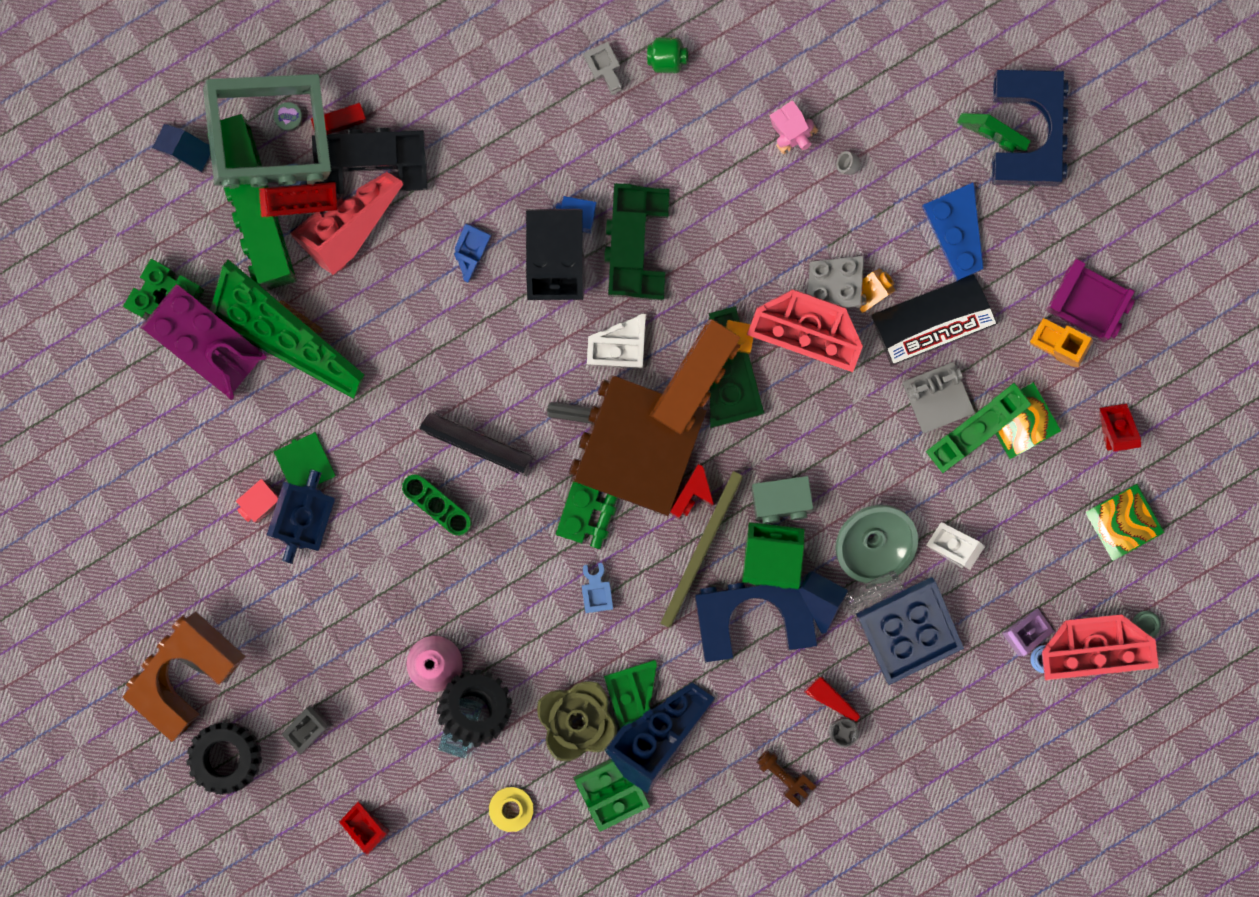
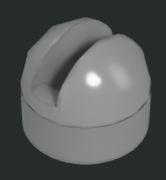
(848, 163)

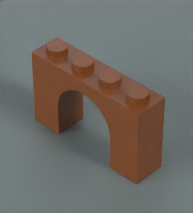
(152, 691)

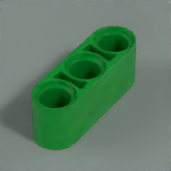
(427, 495)

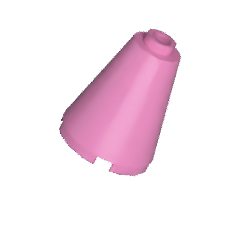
(446, 658)

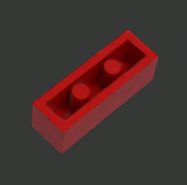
(343, 118)

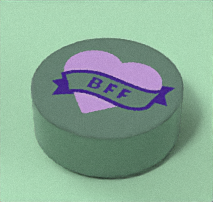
(288, 116)

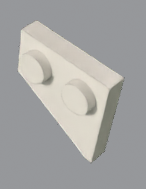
(618, 345)

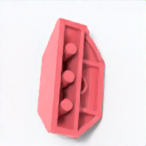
(809, 328)
(1098, 648)

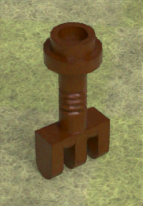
(767, 761)

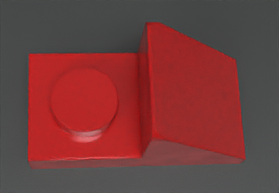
(1119, 428)
(696, 486)

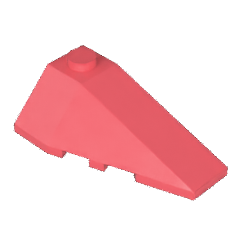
(338, 234)

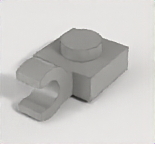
(603, 64)

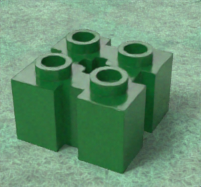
(157, 281)

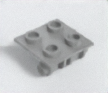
(838, 281)
(938, 397)

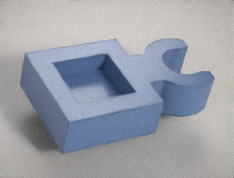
(596, 594)

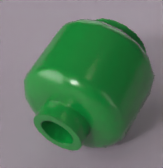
(667, 55)

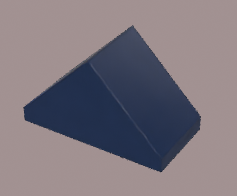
(182, 147)
(822, 599)

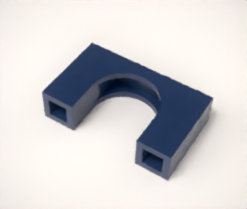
(1046, 93)
(716, 609)

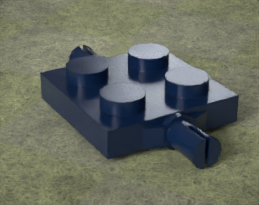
(301, 516)

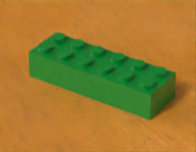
(262, 235)

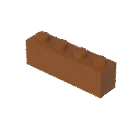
(695, 376)

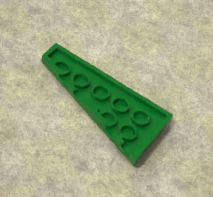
(279, 332)

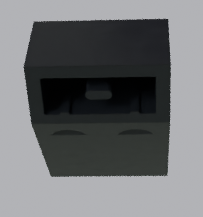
(555, 254)

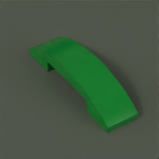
(979, 428)

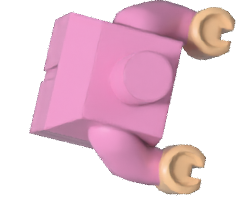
(792, 127)

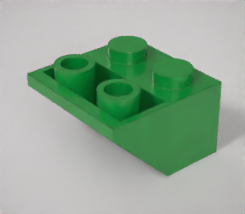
(773, 555)

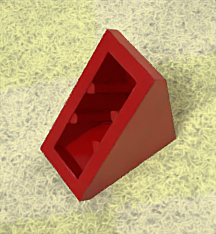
(363, 828)

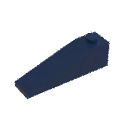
(652, 741)

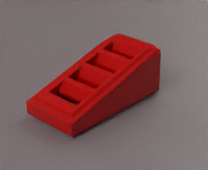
(824, 693)

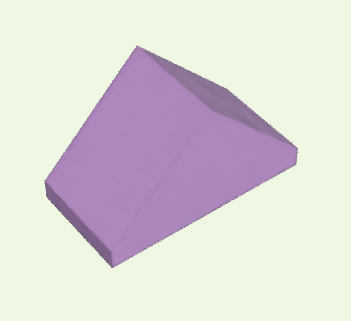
(1028, 632)

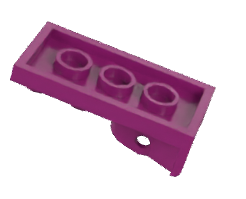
(202, 341)

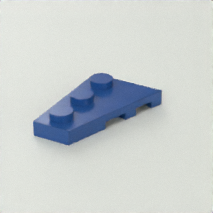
(957, 230)

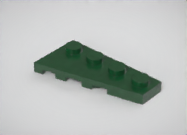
(736, 393)

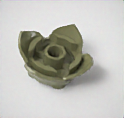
(562, 739)

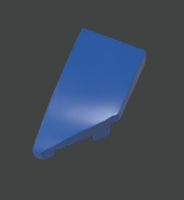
(470, 249)

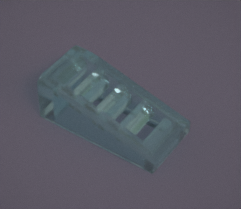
(454, 750)

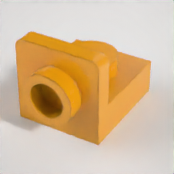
(876, 288)

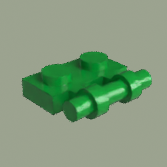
(578, 512)

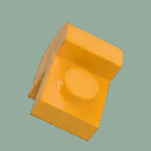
(1064, 344)

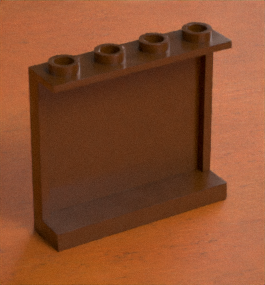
(632, 452)

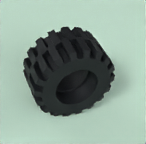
(487, 690)
(201, 766)

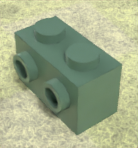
(782, 499)

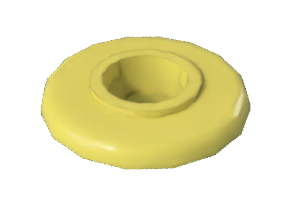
(511, 795)

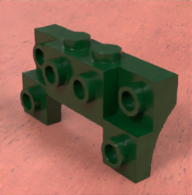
(627, 234)

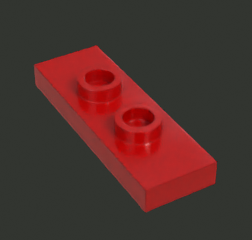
(298, 199)

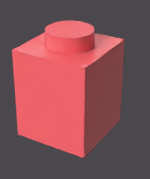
(257, 502)

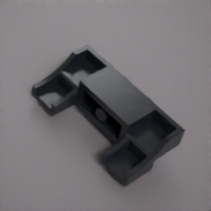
(376, 152)

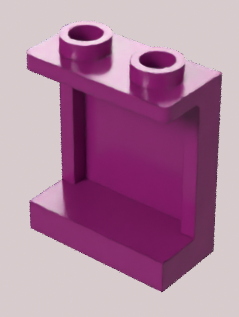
(1090, 302)

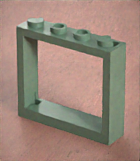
(259, 87)

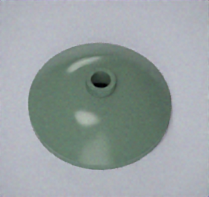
(887, 551)

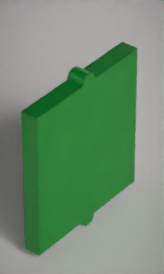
(301, 457)

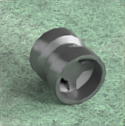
(847, 733)

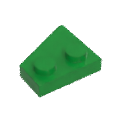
(994, 130)
(631, 691)

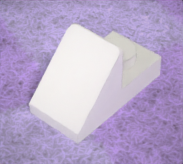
(955, 546)

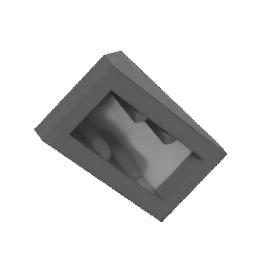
(306, 728)

